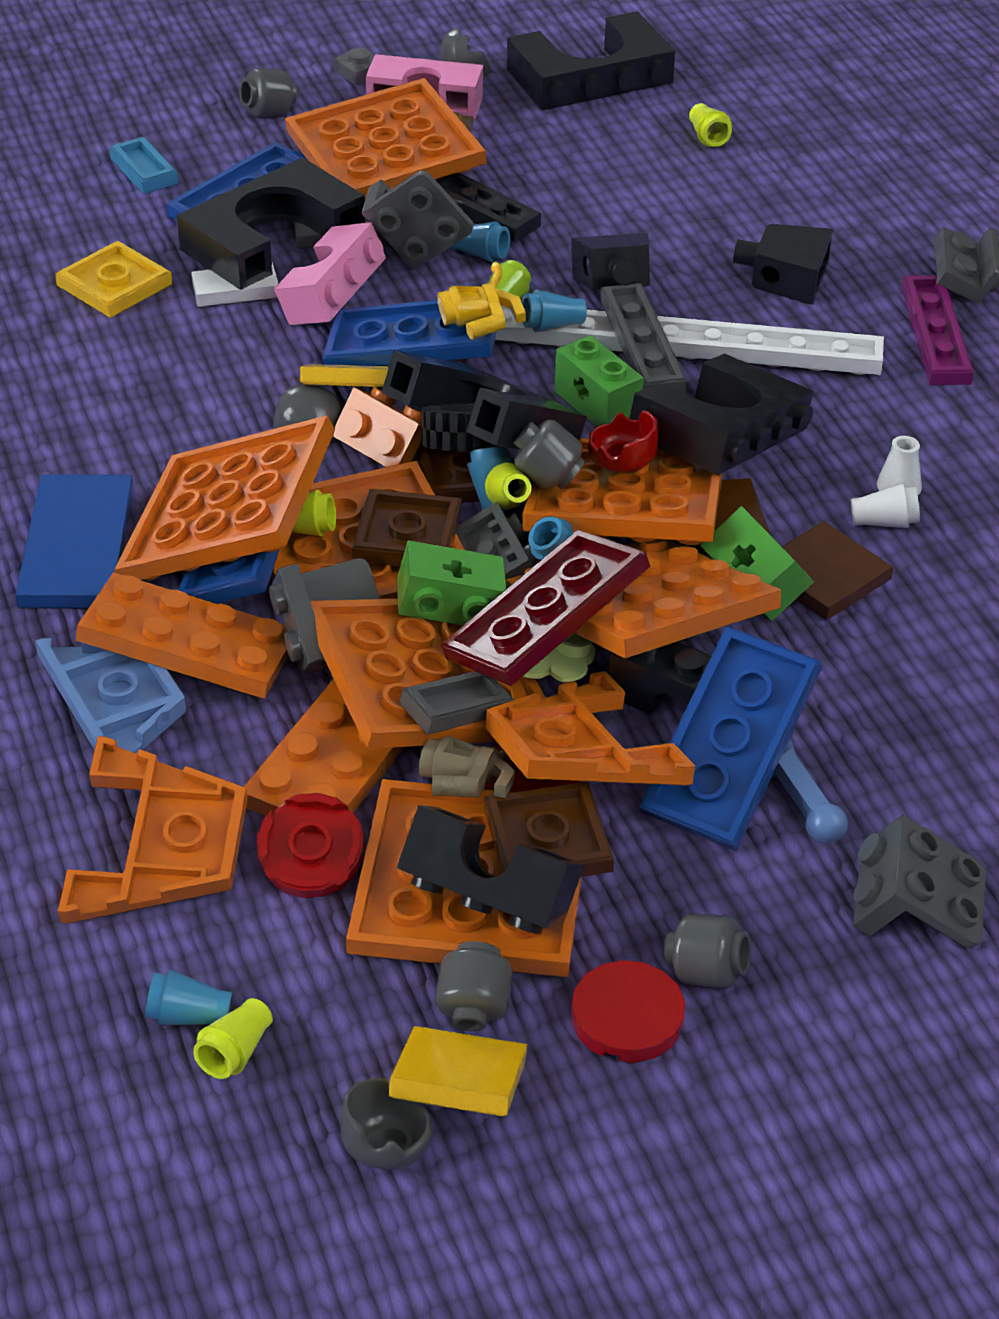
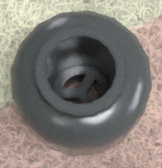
(267, 92)
(548, 454)
(708, 951)
(474, 985)

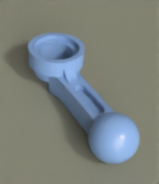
(823, 820)

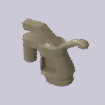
(464, 768)

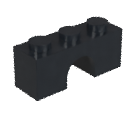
(657, 672)
(445, 854)

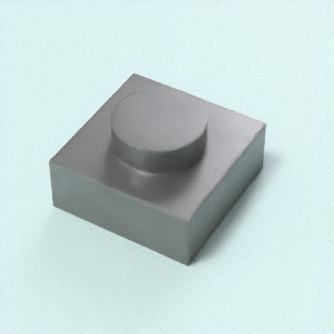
(354, 65)

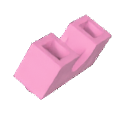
(455, 82)
(345, 262)

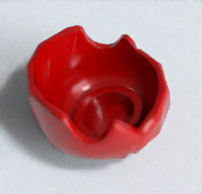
(625, 443)

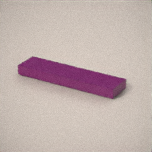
(937, 331)

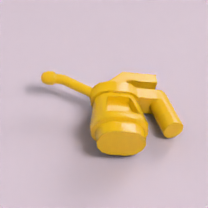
(479, 306)

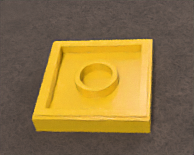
(114, 278)
(343, 375)
(458, 1071)

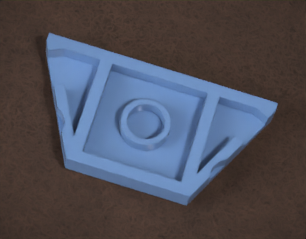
(113, 693)

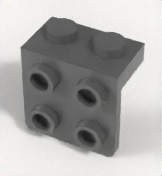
(416, 217)
(292, 598)
(921, 874)

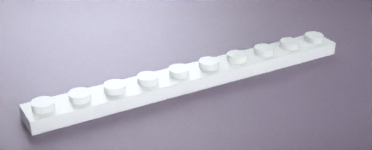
(709, 339)

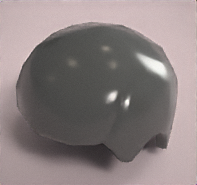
(454, 49)
(306, 403)
(383, 1129)

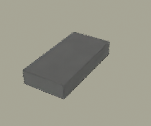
(452, 701)

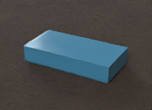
(143, 165)

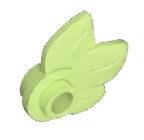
(567, 661)

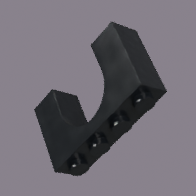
(636, 61)
(222, 232)
(499, 406)
(731, 418)

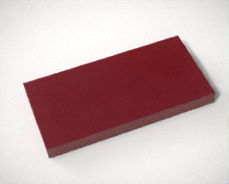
(545, 606)

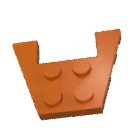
(567, 742)
(180, 840)

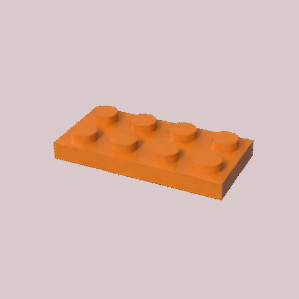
(185, 634)
(320, 756)

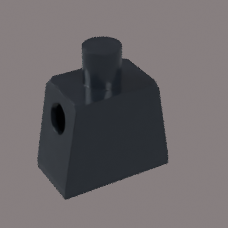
(611, 260)
(787, 260)

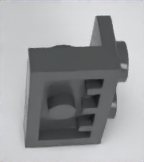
(966, 265)
(499, 536)

